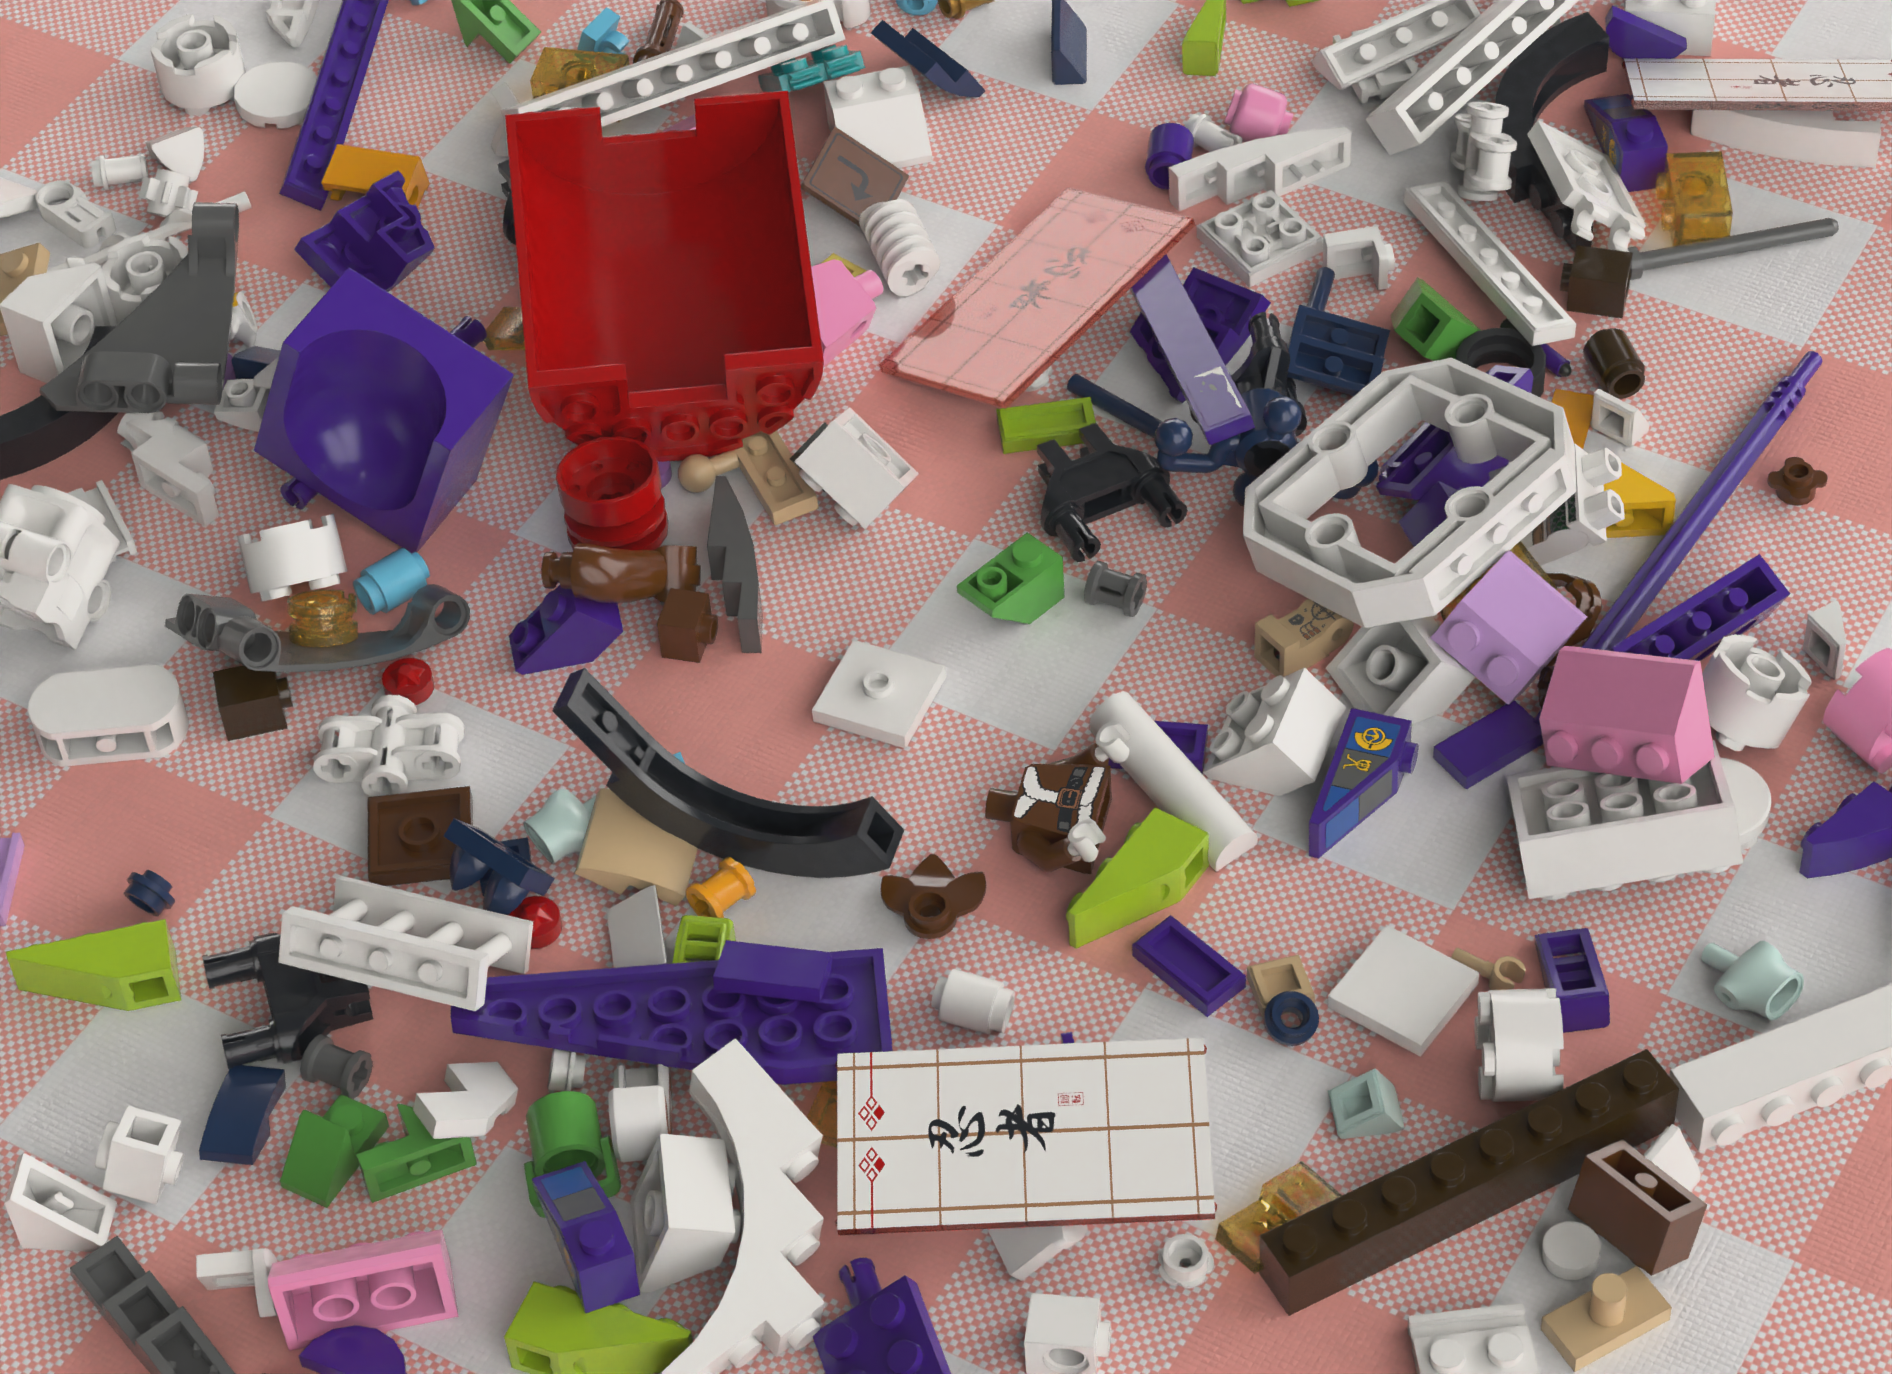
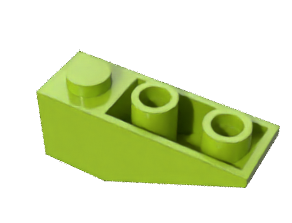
(1145, 876)
(109, 968)
(559, 1338)

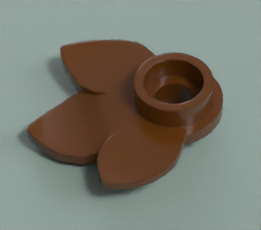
(932, 897)

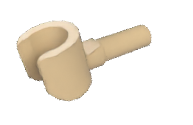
(1496, 973)

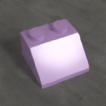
(1508, 627)

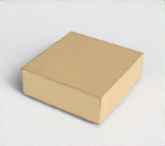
(1277, 977)

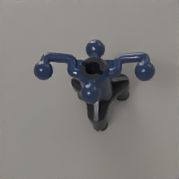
(1274, 411)

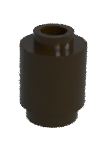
(1614, 363)

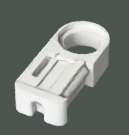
(75, 217)

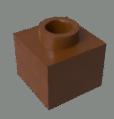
(686, 625)

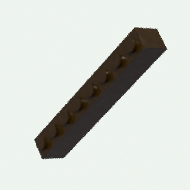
(1464, 1182)

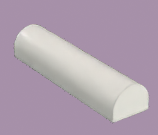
(1175, 781)

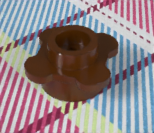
(1797, 481)

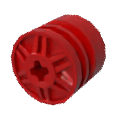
(613, 494)

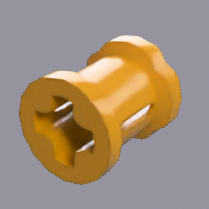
(721, 889)

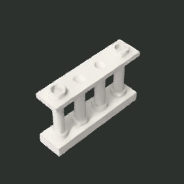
(406, 942)

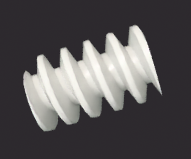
(900, 246)

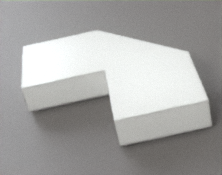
(477, 1098)

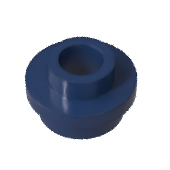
(149, 892)
(1295, 1003)

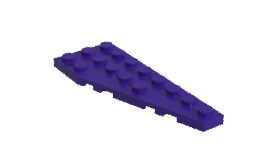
(679, 1020)

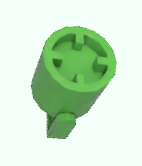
(564, 1133)

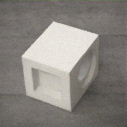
(1065, 1335)

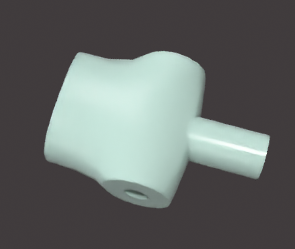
(560, 825)
(1755, 980)

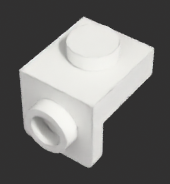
(1359, 253)

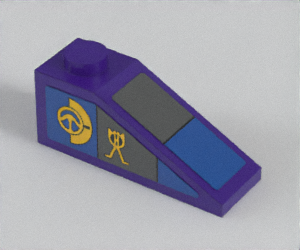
(1629, 139)
(1361, 776)
(588, 1236)

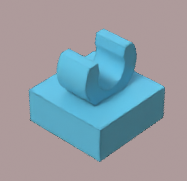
(602, 34)

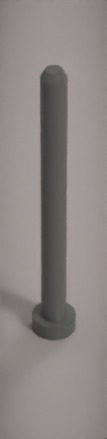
(1730, 245)

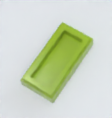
(1030, 425)

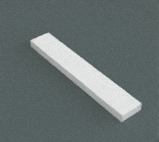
(1490, 263)

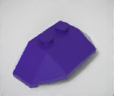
(1432, 457)

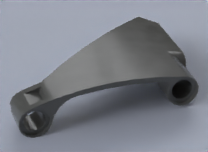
(173, 341)
(232, 628)

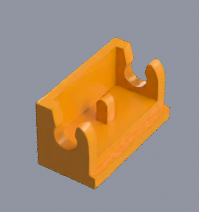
(359, 168)

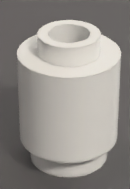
(973, 1002)

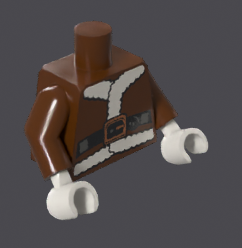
(1063, 805)

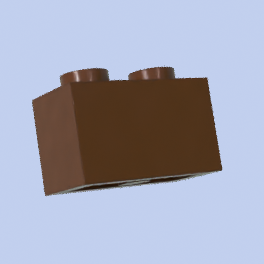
(1637, 1207)

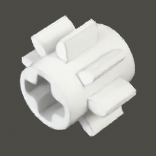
(167, 192)

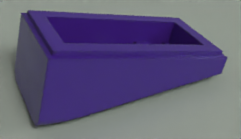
(1576, 978)

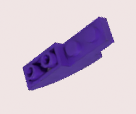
(1852, 837)

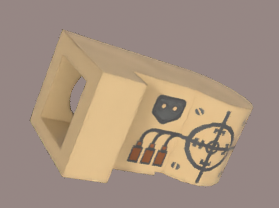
(1300, 638)

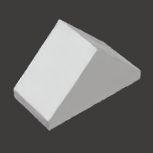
(55, 1209)

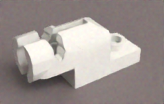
(171, 463)

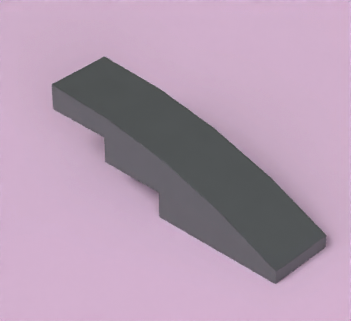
(734, 562)
(145, 1314)

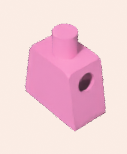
(843, 305)

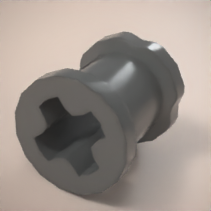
(1115, 588)
(336, 1066)

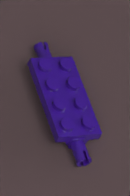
(883, 1330)

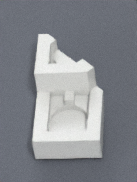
(292, 18)

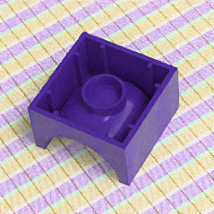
(381, 410)

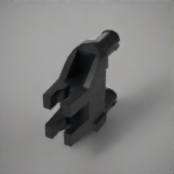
(1098, 485)
(298, 1000)

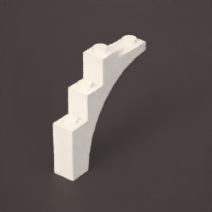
(768, 1146)

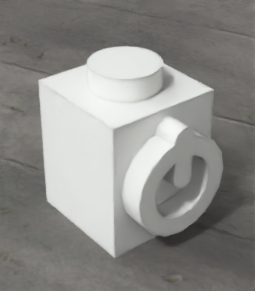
(140, 1154)

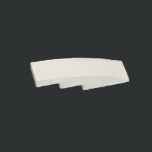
(1792, 135)
(1267, 163)

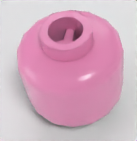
(1258, 113)

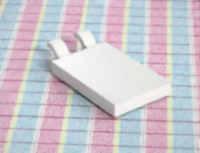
(1589, 185)

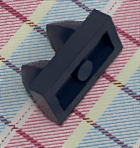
(511, 875)

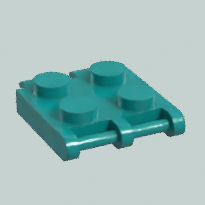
(825, 65)

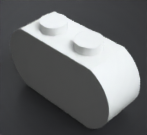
(108, 715)

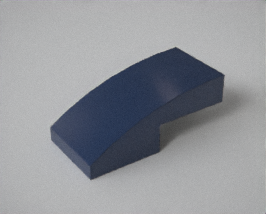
(241, 1114)

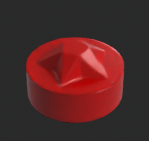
(409, 679)
(545, 918)

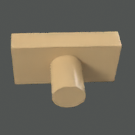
(1605, 1317)

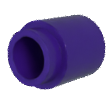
(1167, 146)

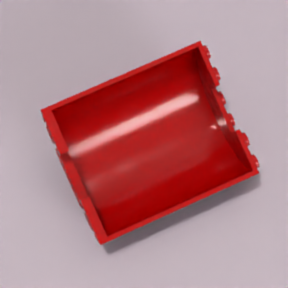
(665, 275)

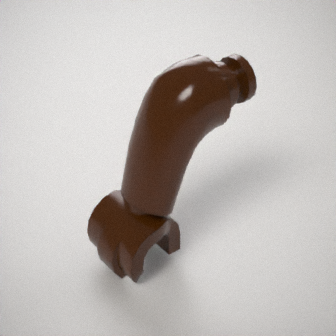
(622, 574)

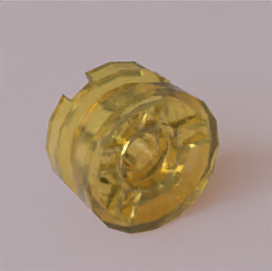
(322, 618)

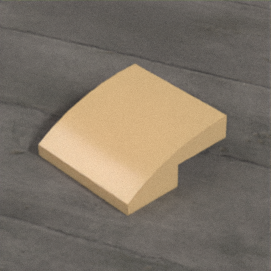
(630, 850)

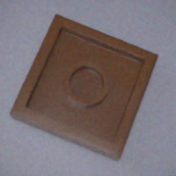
(409, 833)

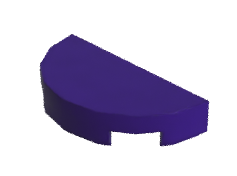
(1639, 38)
(353, 1352)

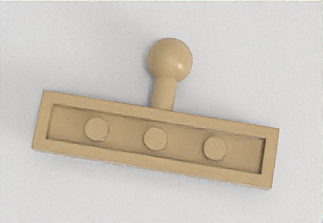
(767, 469)

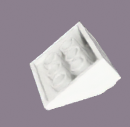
(1615, 829)

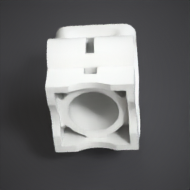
(52, 563)

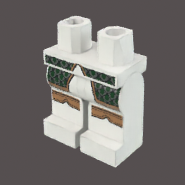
(1582, 516)

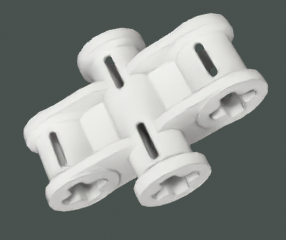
(1483, 151)
(389, 747)

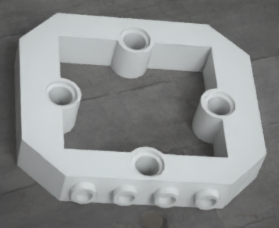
(1481, 524)

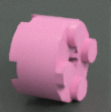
(1865, 713)

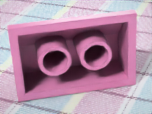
(1626, 715)
(364, 1285)

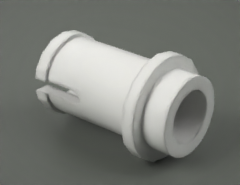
(1210, 135)
(119, 170)

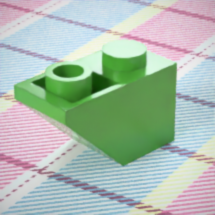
(1430, 322)
(1017, 582)

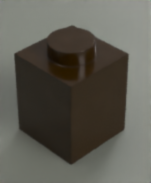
(1597, 281)
(251, 701)

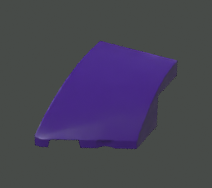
(373, 236)
(1224, 312)

